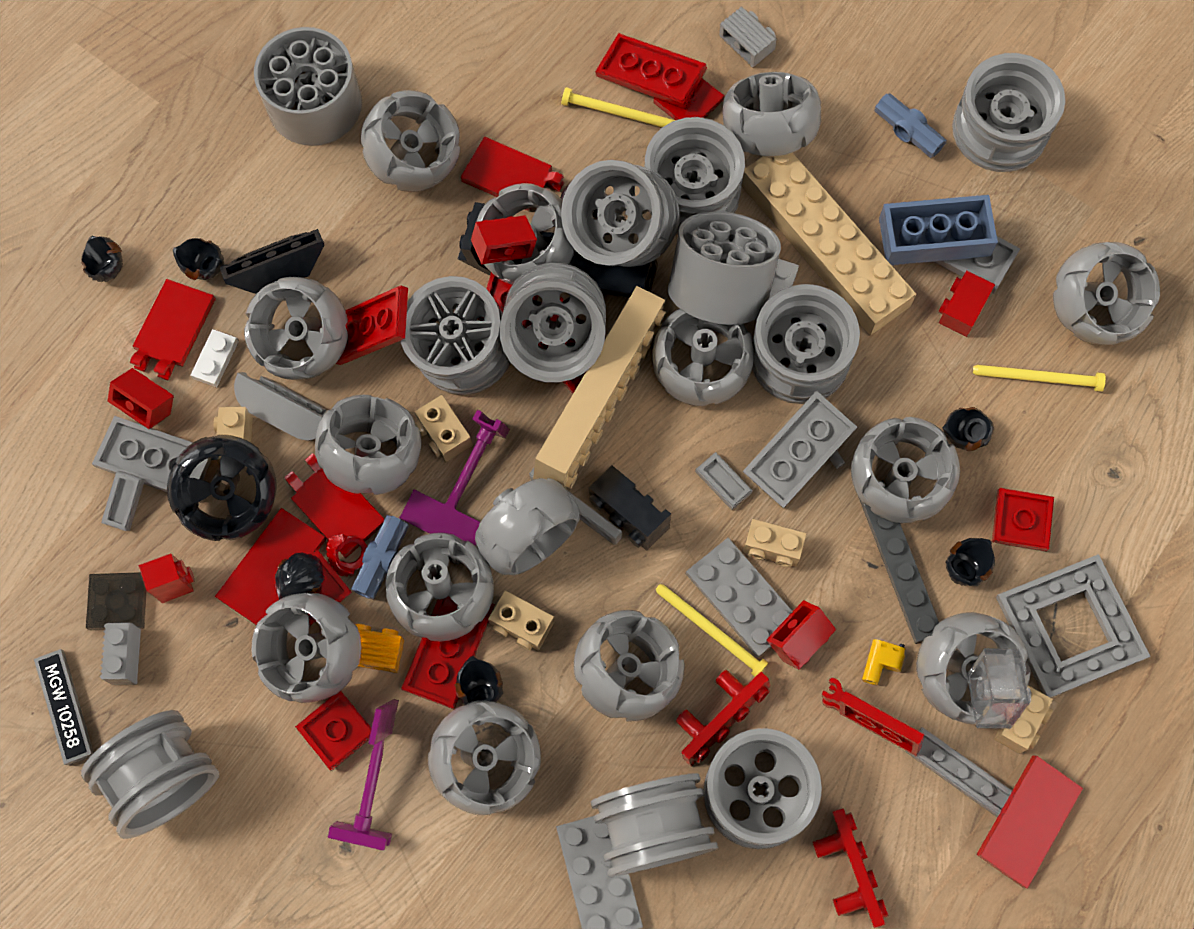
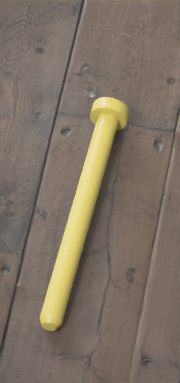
(569, 97)
(1096, 381)
(747, 658)

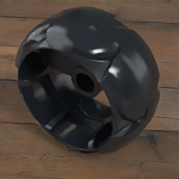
(186, 492)

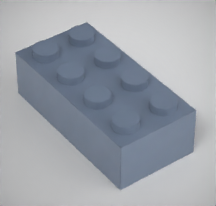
(938, 230)

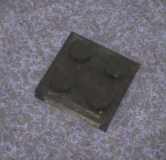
(115, 600)

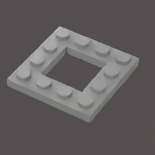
(1092, 579)

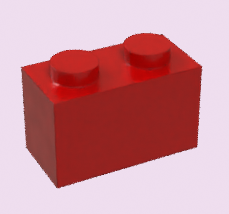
(503, 239)
(966, 303)
(140, 398)
(167, 578)
(801, 634)

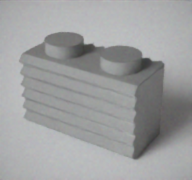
(748, 36)
(120, 653)

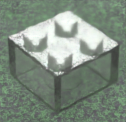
(998, 688)

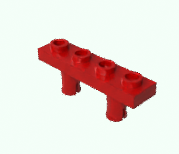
(719, 727)
(865, 895)

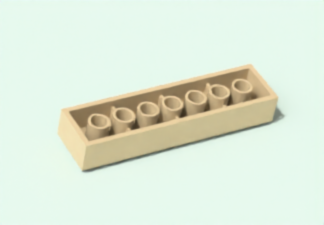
(828, 239)
(600, 389)

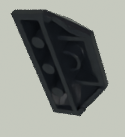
(285, 258)

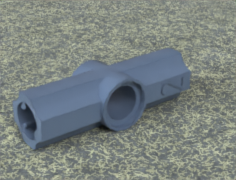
(910, 125)
(379, 557)

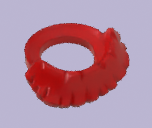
(335, 544)

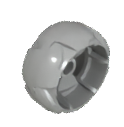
(772, 113)
(402, 162)
(548, 214)
(1076, 296)
(695, 332)
(324, 338)
(939, 464)
(368, 468)
(526, 525)
(434, 553)
(337, 643)
(953, 650)
(605, 688)
(474, 793)

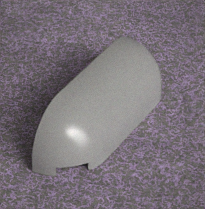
(278, 406)

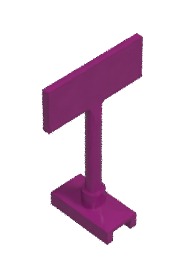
(444, 518)
(360, 832)

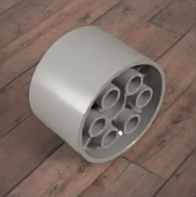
(322, 58)
(723, 267)

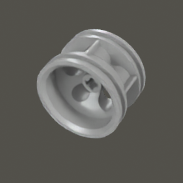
(790, 761)

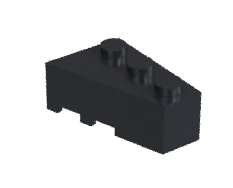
(629, 508)

